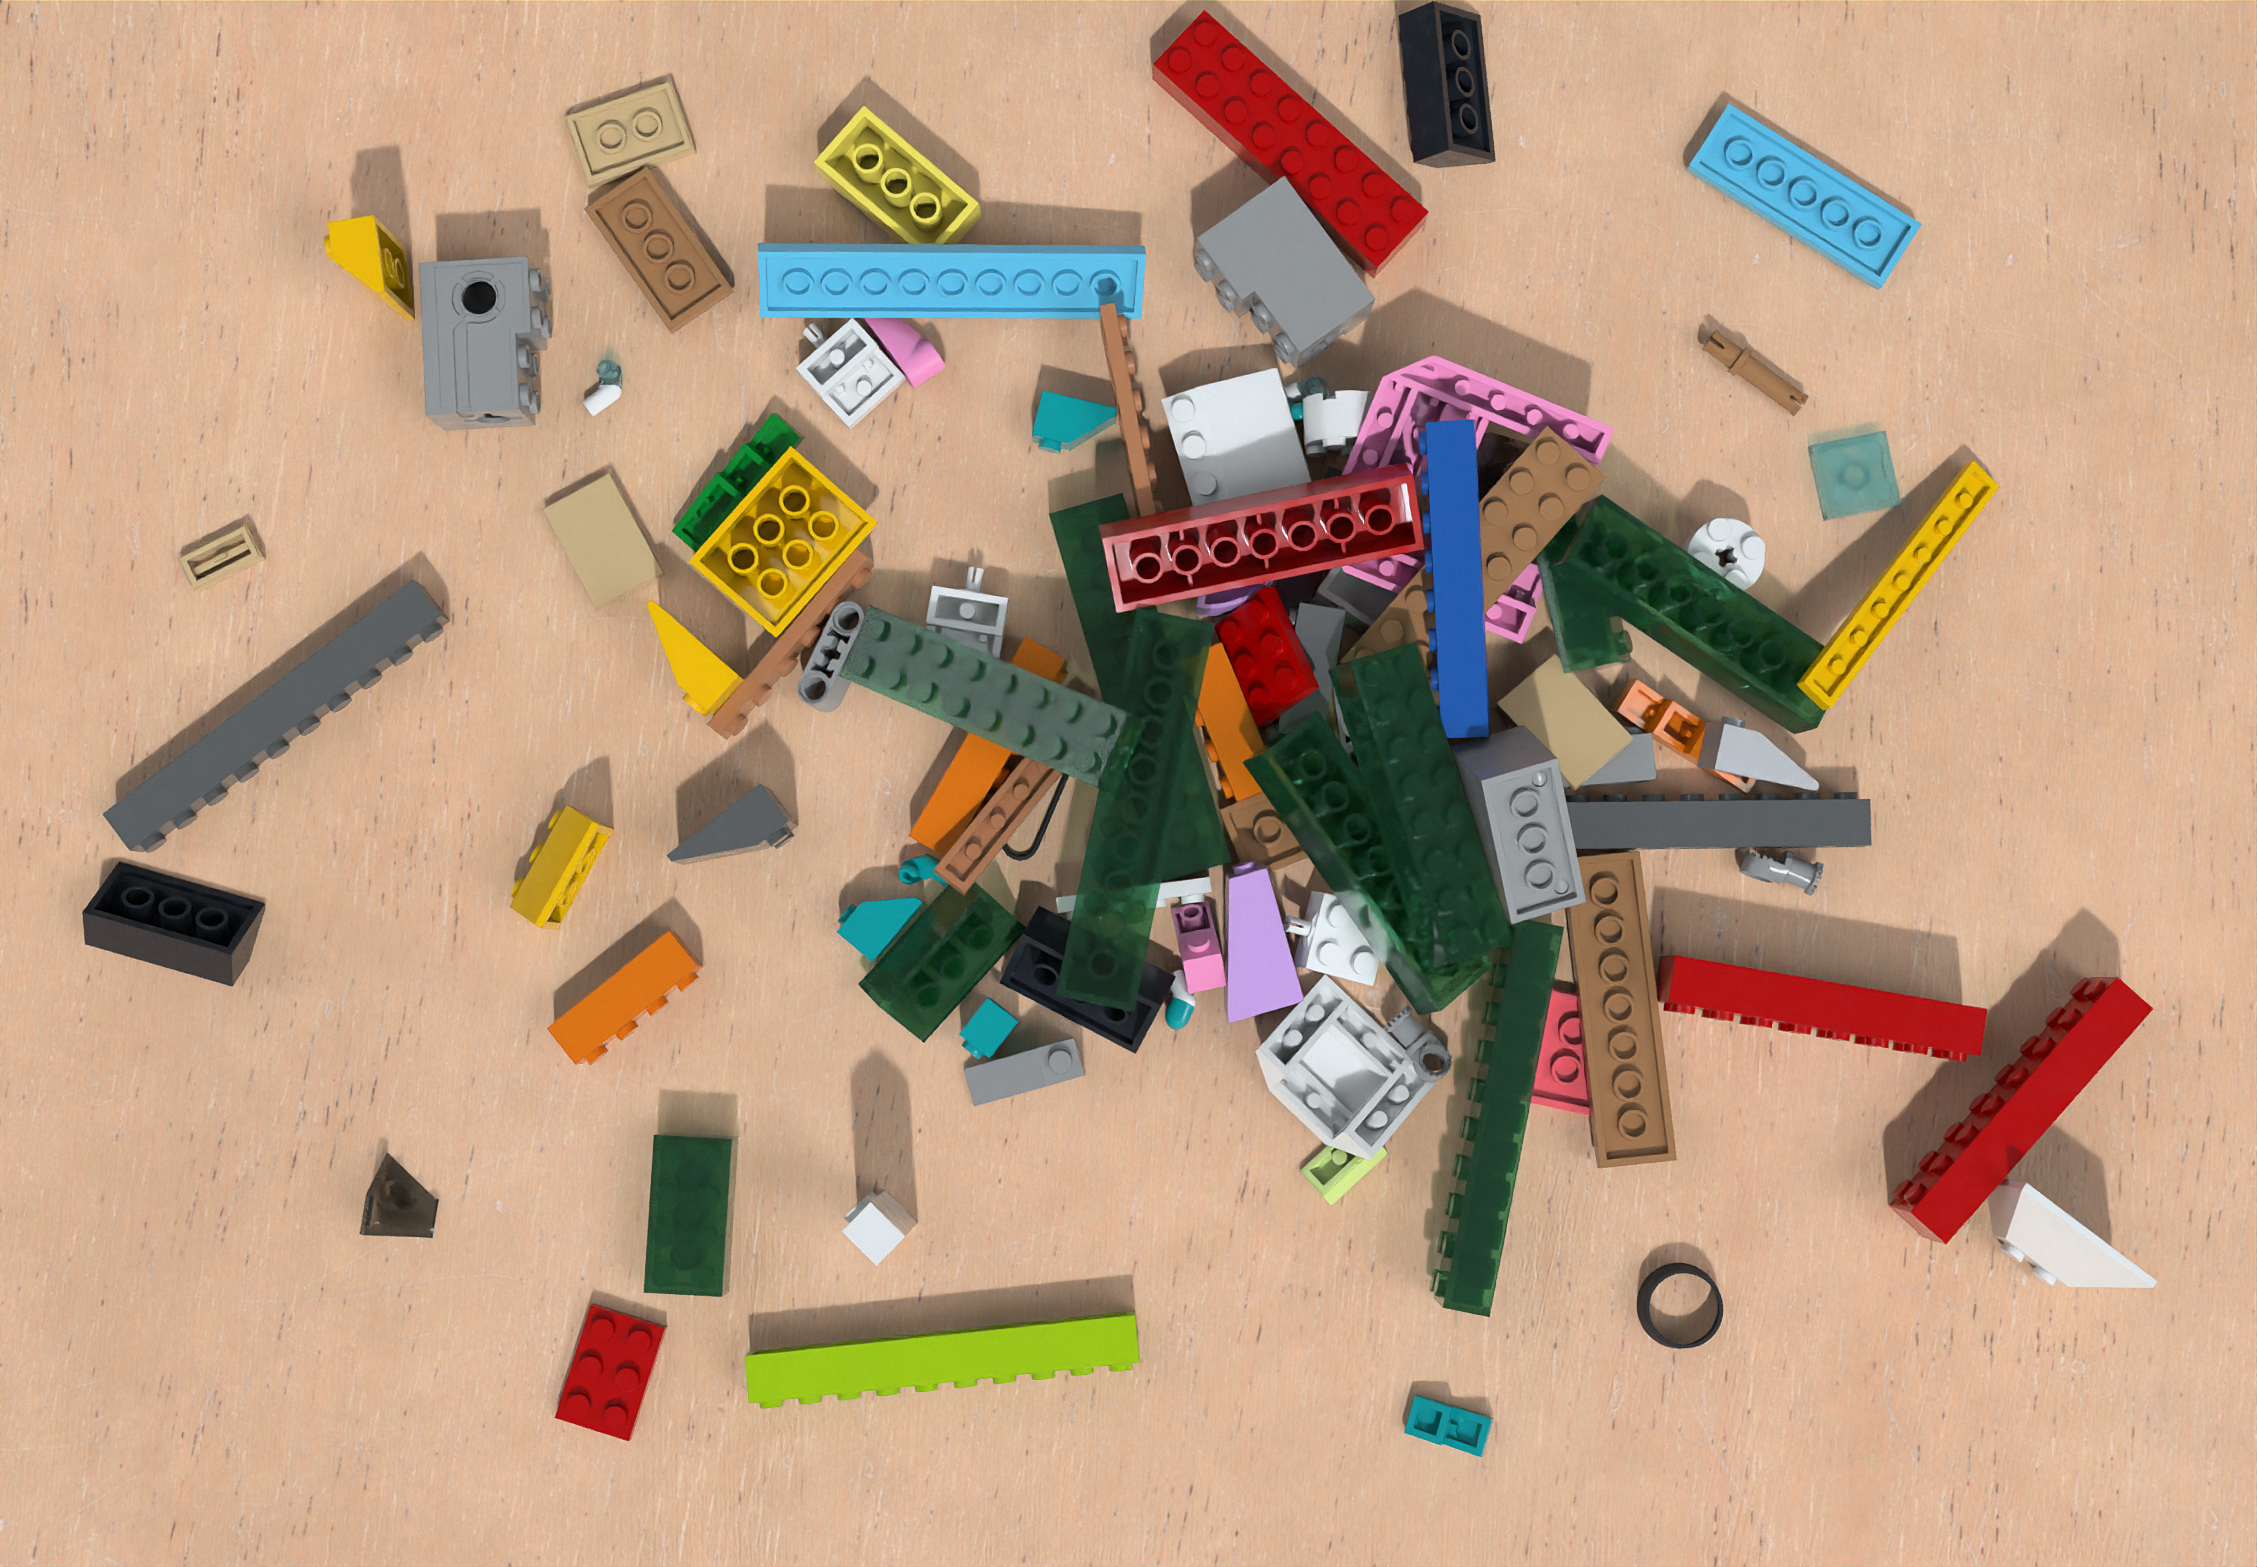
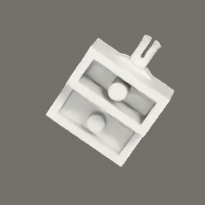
(849, 371)
(969, 615)
(1332, 941)

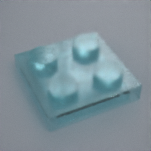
(1854, 475)

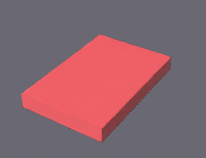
(1561, 1064)

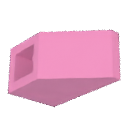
(1198, 947)

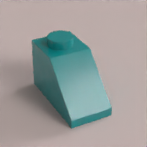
(1069, 421)
(877, 924)

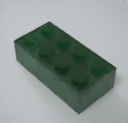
(691, 1214)

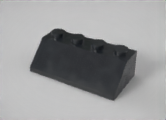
(1446, 86)
(173, 923)
(1036, 973)

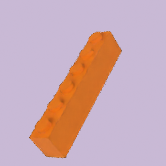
(977, 767)

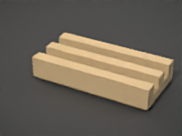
(228, 571)

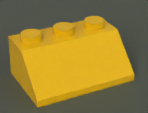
(373, 260)
(559, 867)

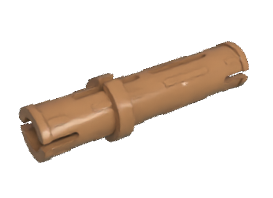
(1754, 372)

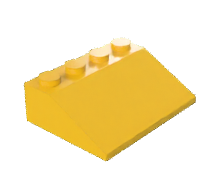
(783, 542)

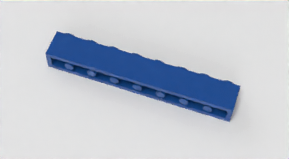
(1456, 577)

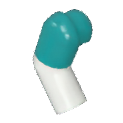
(1181, 1004)

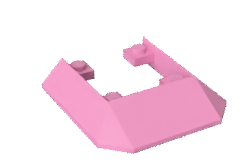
(1449, 392)

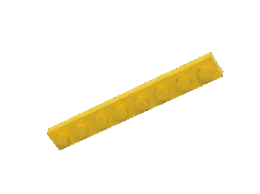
(1897, 586)

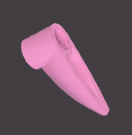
(906, 349)

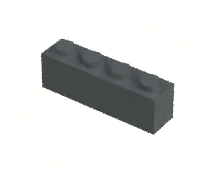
(1319, 633)

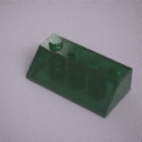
(1584, 630)
(941, 958)

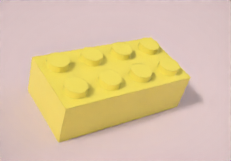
(895, 184)

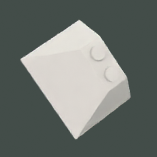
(1340, 1072)
(2056, 1242)

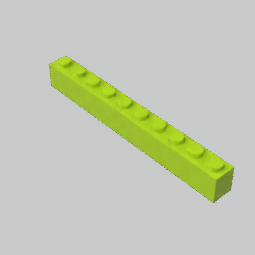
(942, 1357)

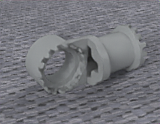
(1786, 869)
(1419, 1043)

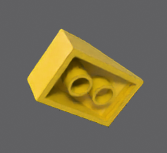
(695, 667)

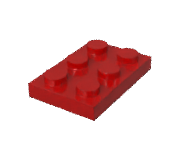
(1266, 656)
(611, 1372)

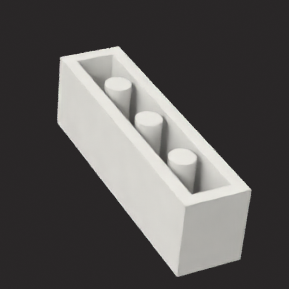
(878, 1225)

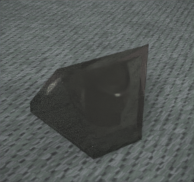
(397, 1204)

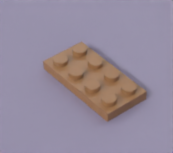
(659, 250)

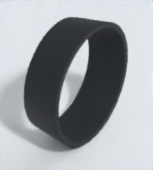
(1647, 1289)

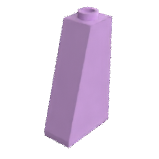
(1257, 952)

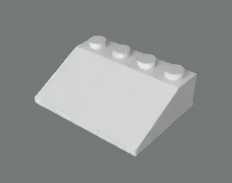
(1236, 437)

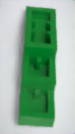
(736, 480)

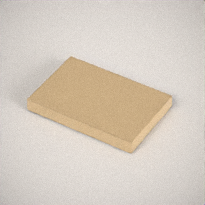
(629, 134)
(603, 541)
(1566, 721)

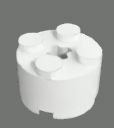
(1334, 422)
(1737, 542)

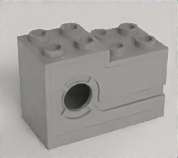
(1286, 271)
(480, 340)
(1521, 821)

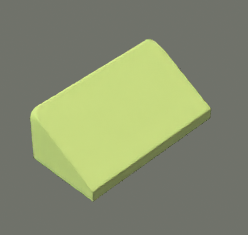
(1337, 1171)

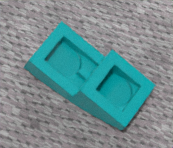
(1448, 1425)

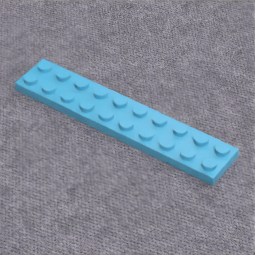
(949, 280)

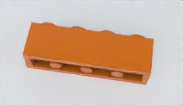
(1228, 726)
(625, 998)

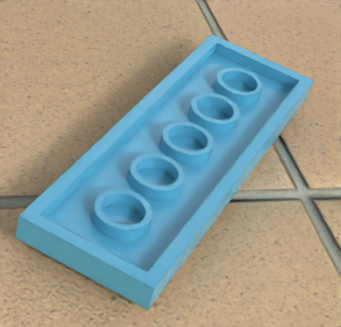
(1804, 197)

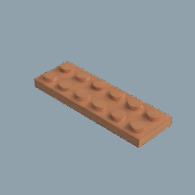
(1129, 409)

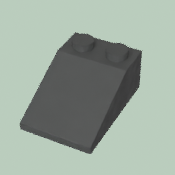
(745, 827)

